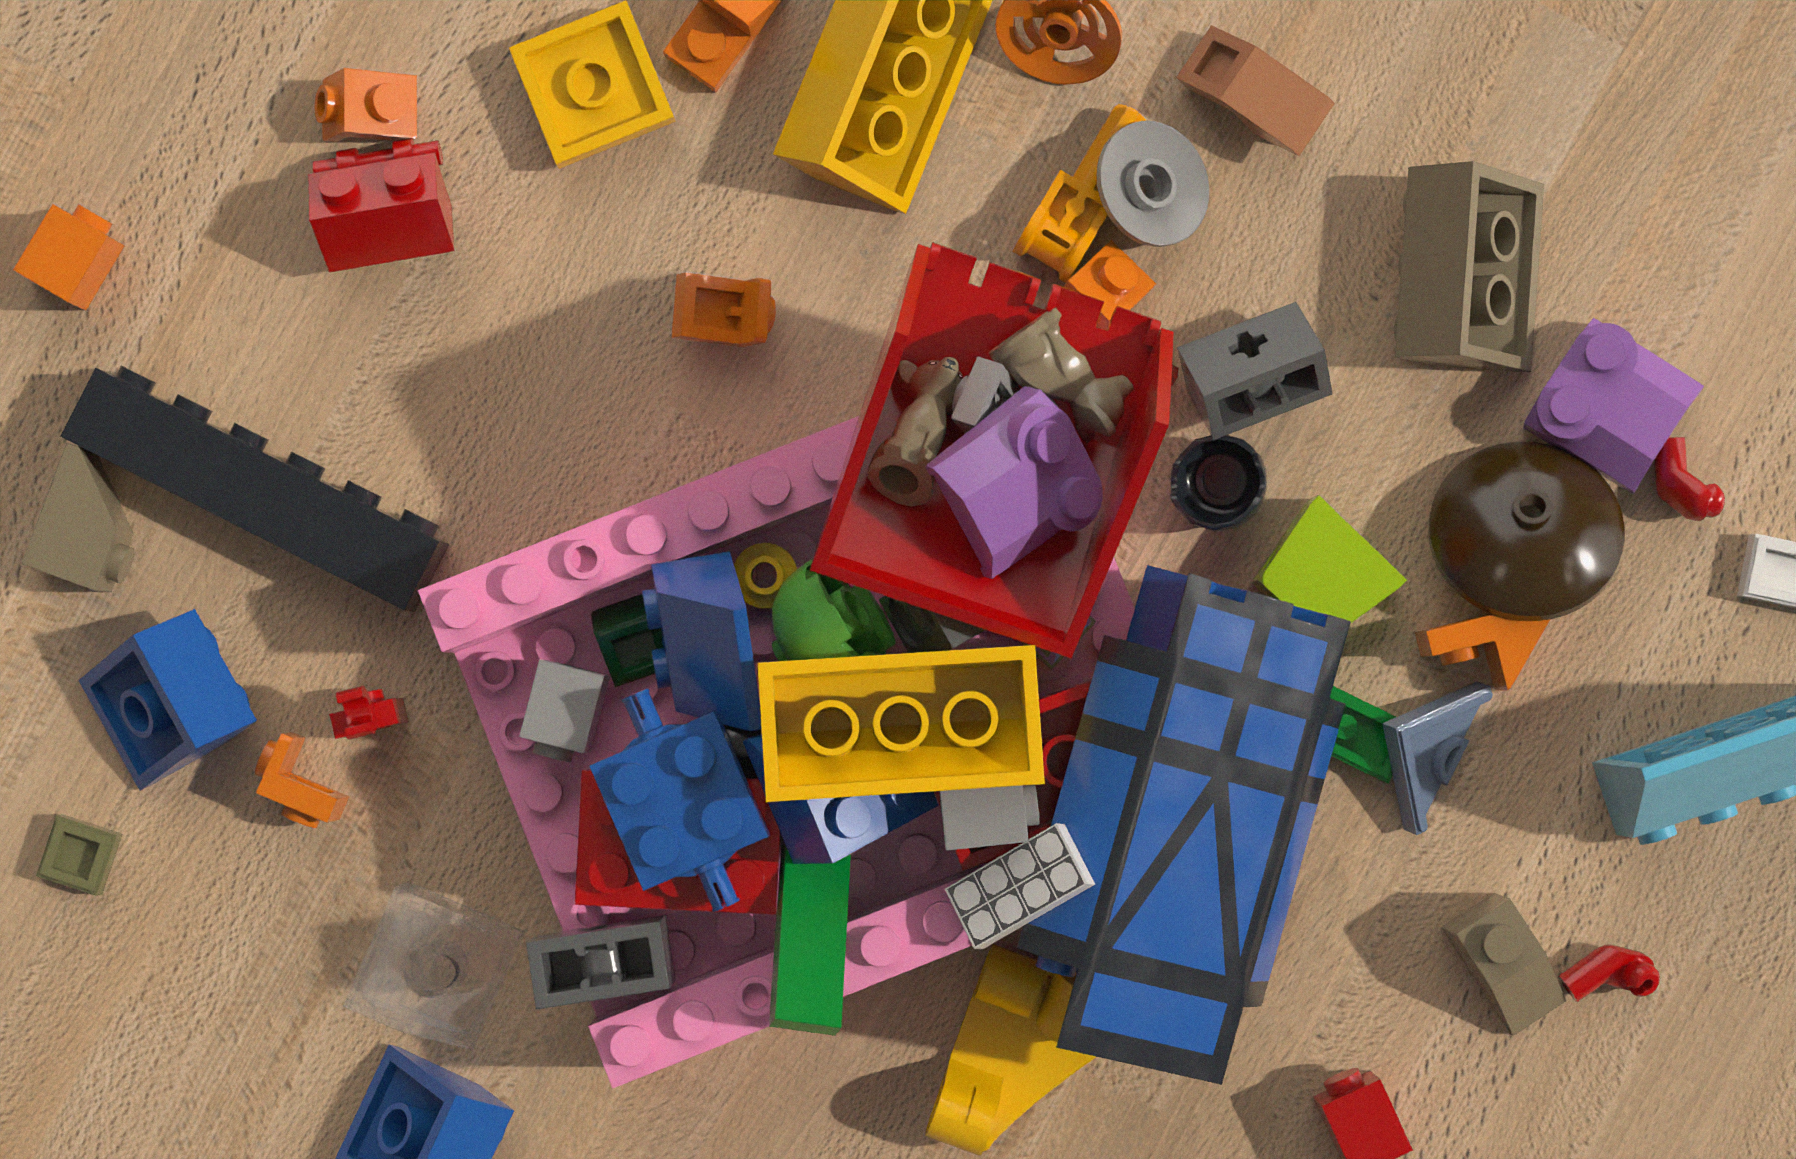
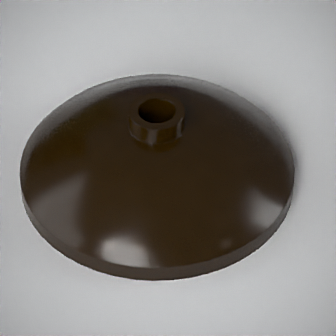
(1518, 562)

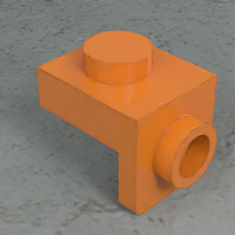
(367, 105)
(1113, 279)
(722, 310)
(302, 798)

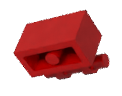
(380, 205)

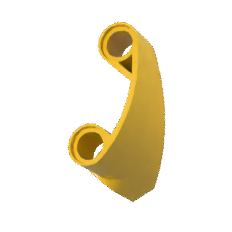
(1003, 1052)

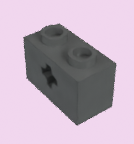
(1255, 370)
(601, 962)

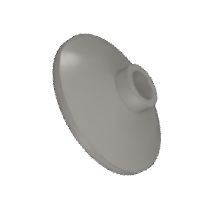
(1172, 179)

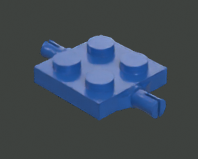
(680, 800)

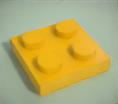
(592, 84)

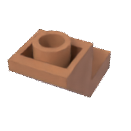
(1256, 89)

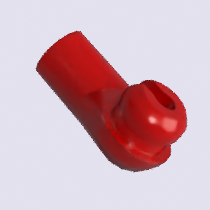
(1682, 489)
(1614, 967)

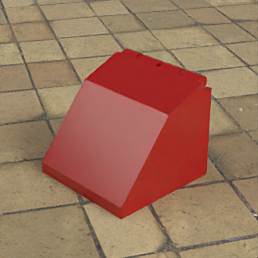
(921, 549)

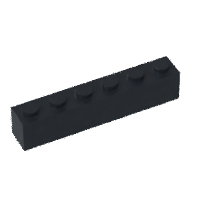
(255, 489)

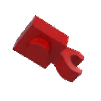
(366, 713)

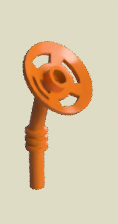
(1062, 31)

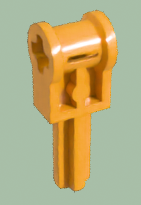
(1072, 207)

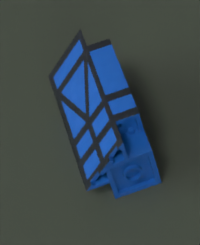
(1191, 819)

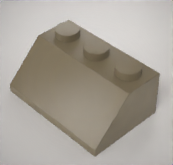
(1469, 267)

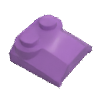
(1612, 404)
(1018, 480)

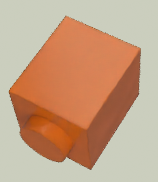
(70, 254)

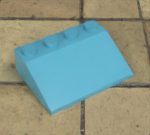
(1701, 773)

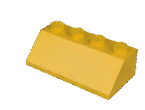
(879, 94)
(900, 723)

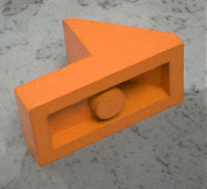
(717, 37)
(1504, 640)

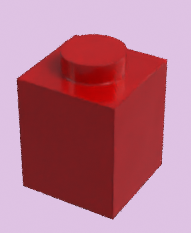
(1361, 1117)

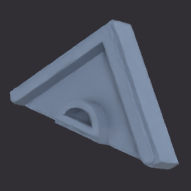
(1427, 748)

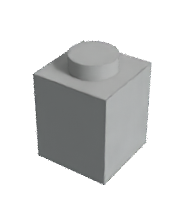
(563, 709)
(988, 816)

